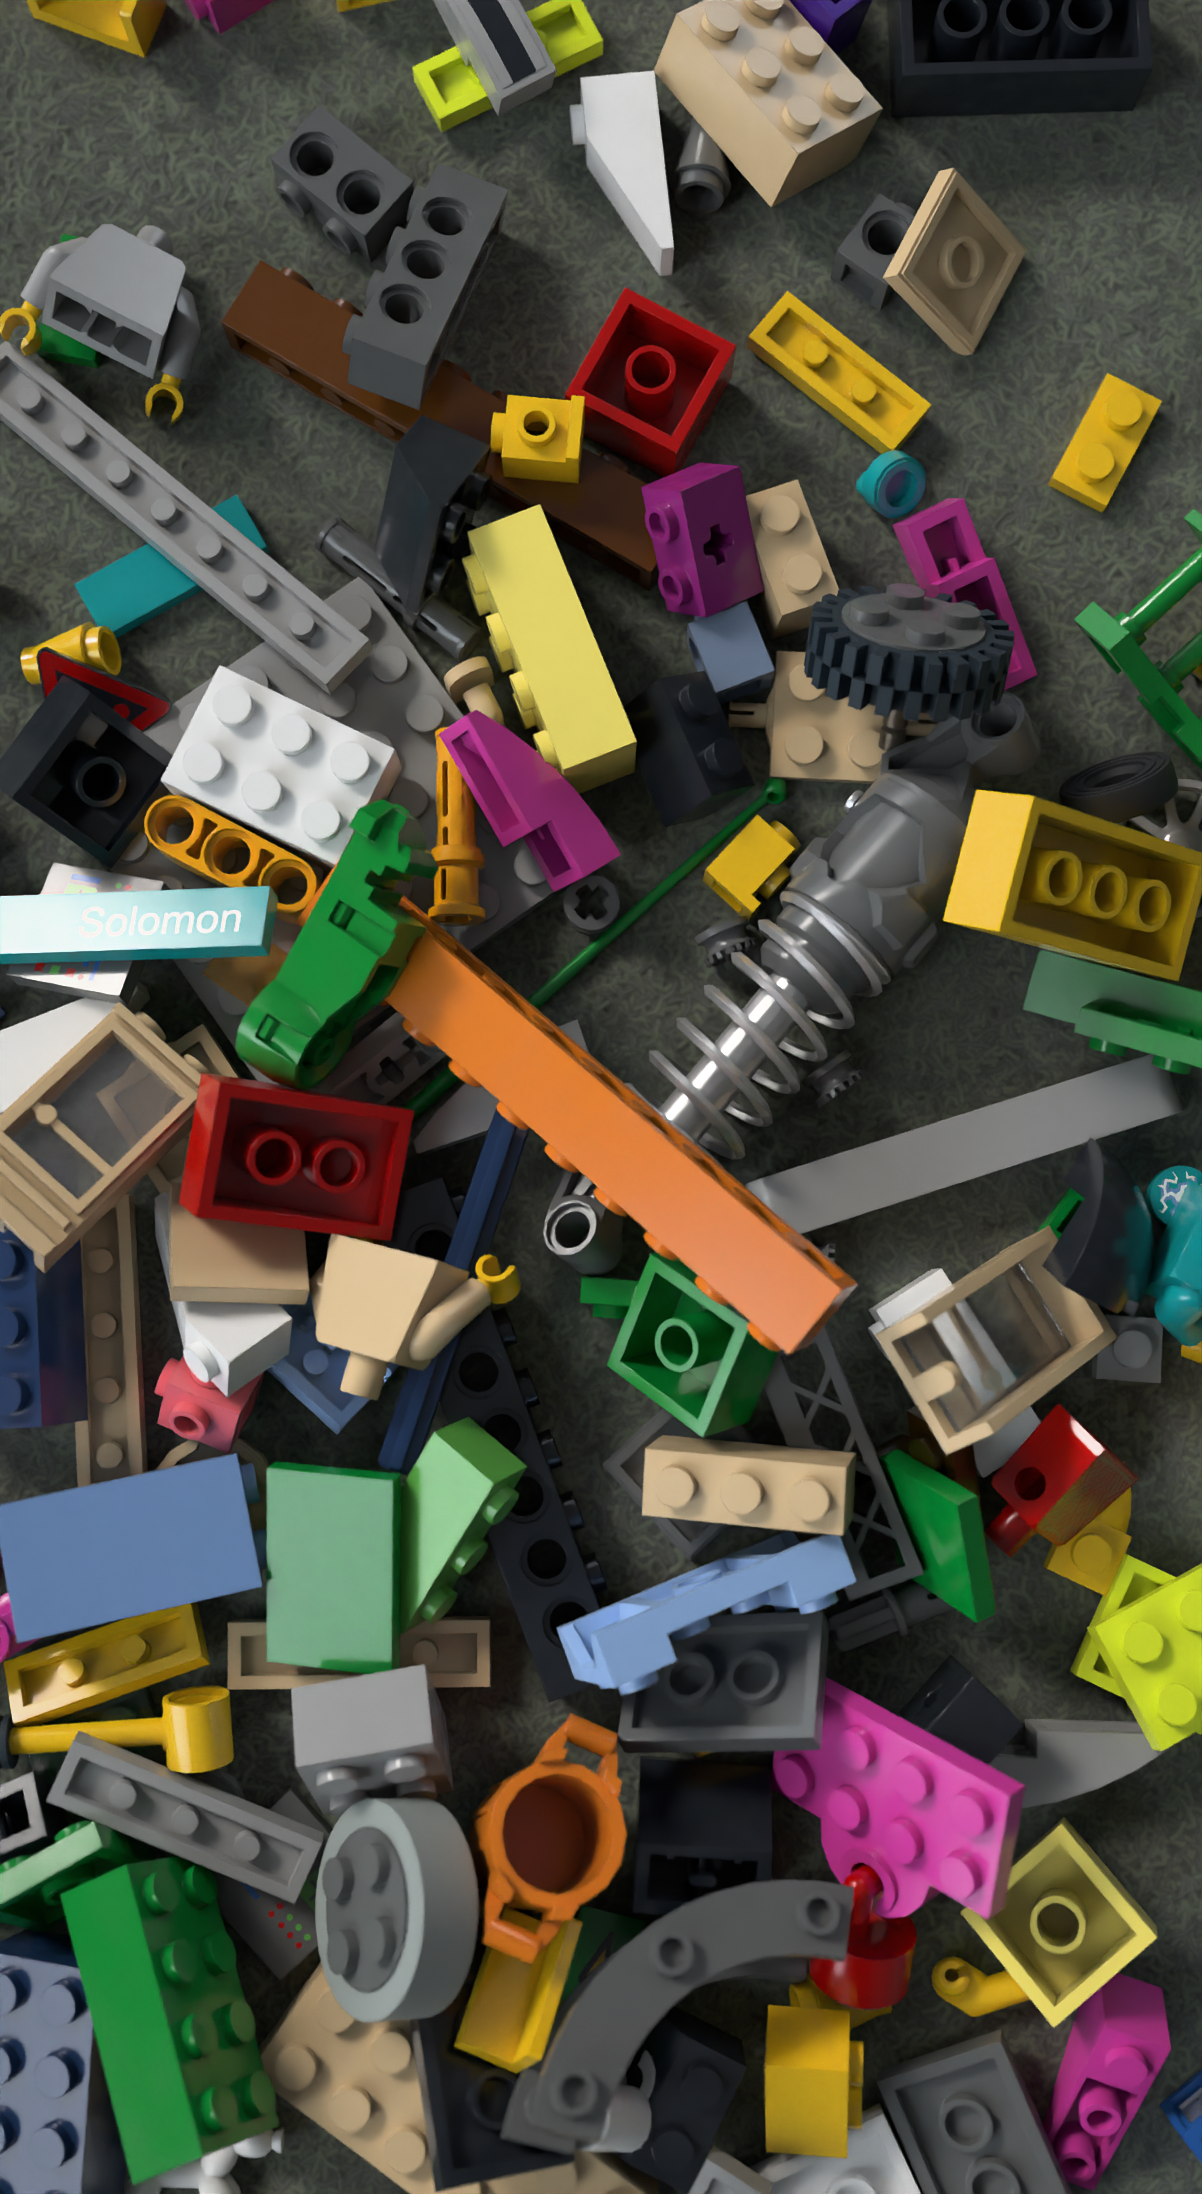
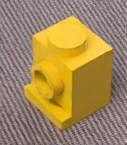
(543, 457)
(752, 865)

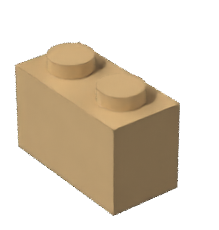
(789, 558)

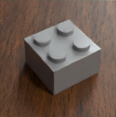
(371, 1739)

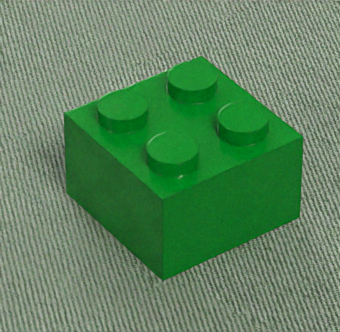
(690, 1351)

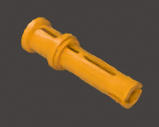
(455, 850)

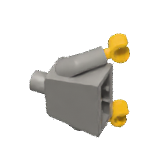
(118, 299)

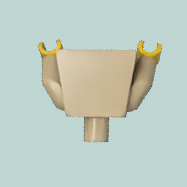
(396, 1306)

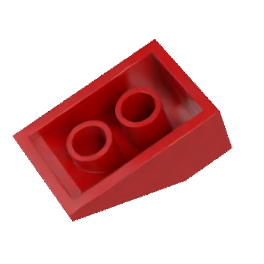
(294, 1158)

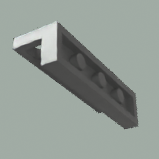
(800, 1432)

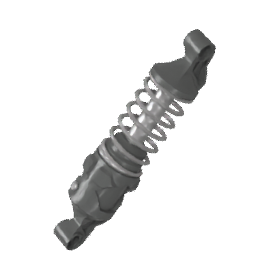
(847, 926)

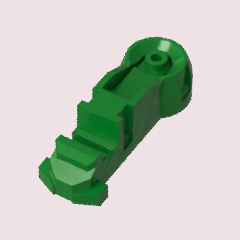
(344, 954)

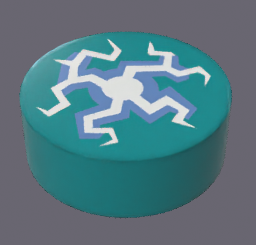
(1167, 1189)

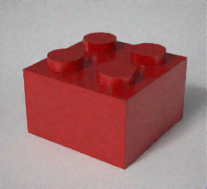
(651, 383)

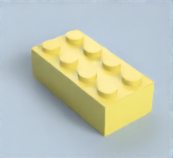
(551, 648)

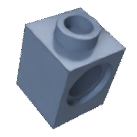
(730, 652)

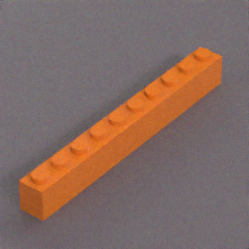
(615, 1140)

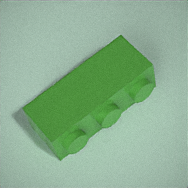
(446, 1509)

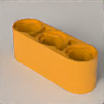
(213, 839)

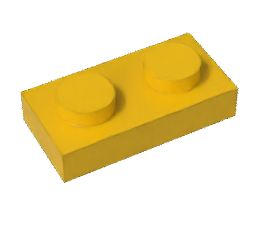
(1104, 442)

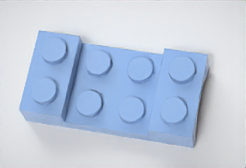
(630, 1638)

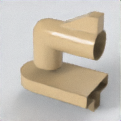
(472, 683)

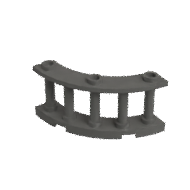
(725, 1936)

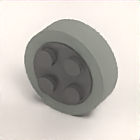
(396, 1909)

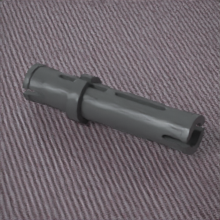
(435, 617)

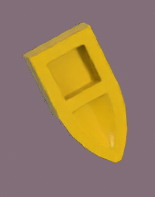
(1096, 1550)

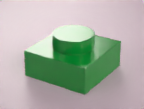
(609, 1296)

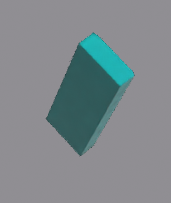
(147, 582)

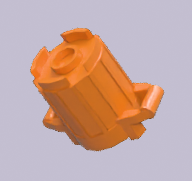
(548, 1838)

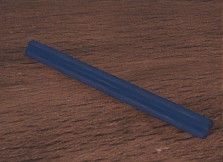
(469, 1242)

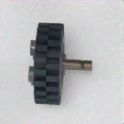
(907, 655)

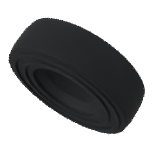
(1122, 786)

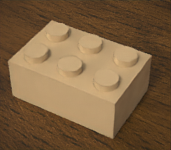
(767, 92)

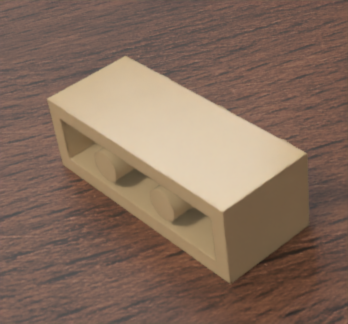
(749, 1484)

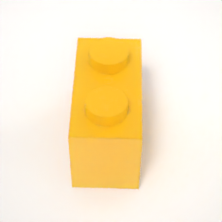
(811, 2081)

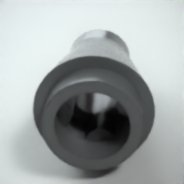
(700, 173)

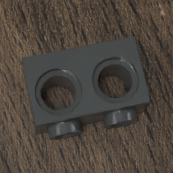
(355, 179)

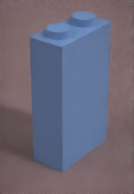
(131, 1546)

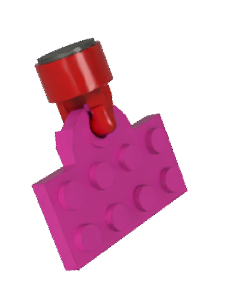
(899, 1827)

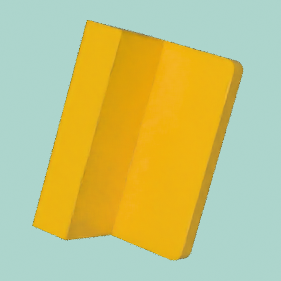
(517, 2000)

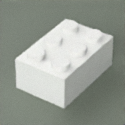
(279, 768)

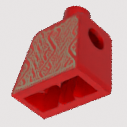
(1055, 1484)

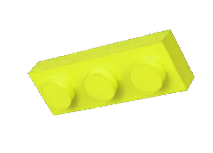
(455, 90)

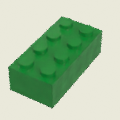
(168, 2013)

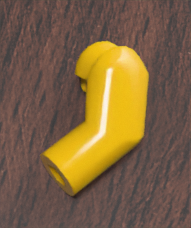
(974, 1990)

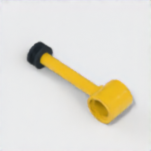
(192, 1732)

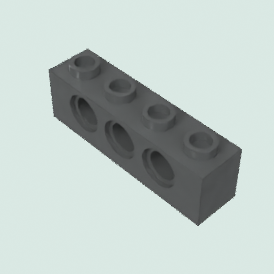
(425, 286)

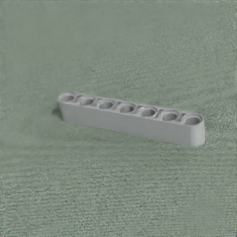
(969, 1145)

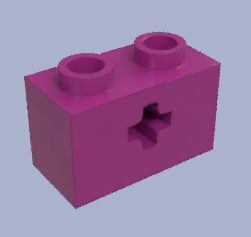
(702, 539)

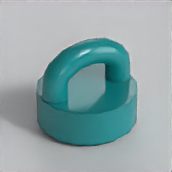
(892, 484)

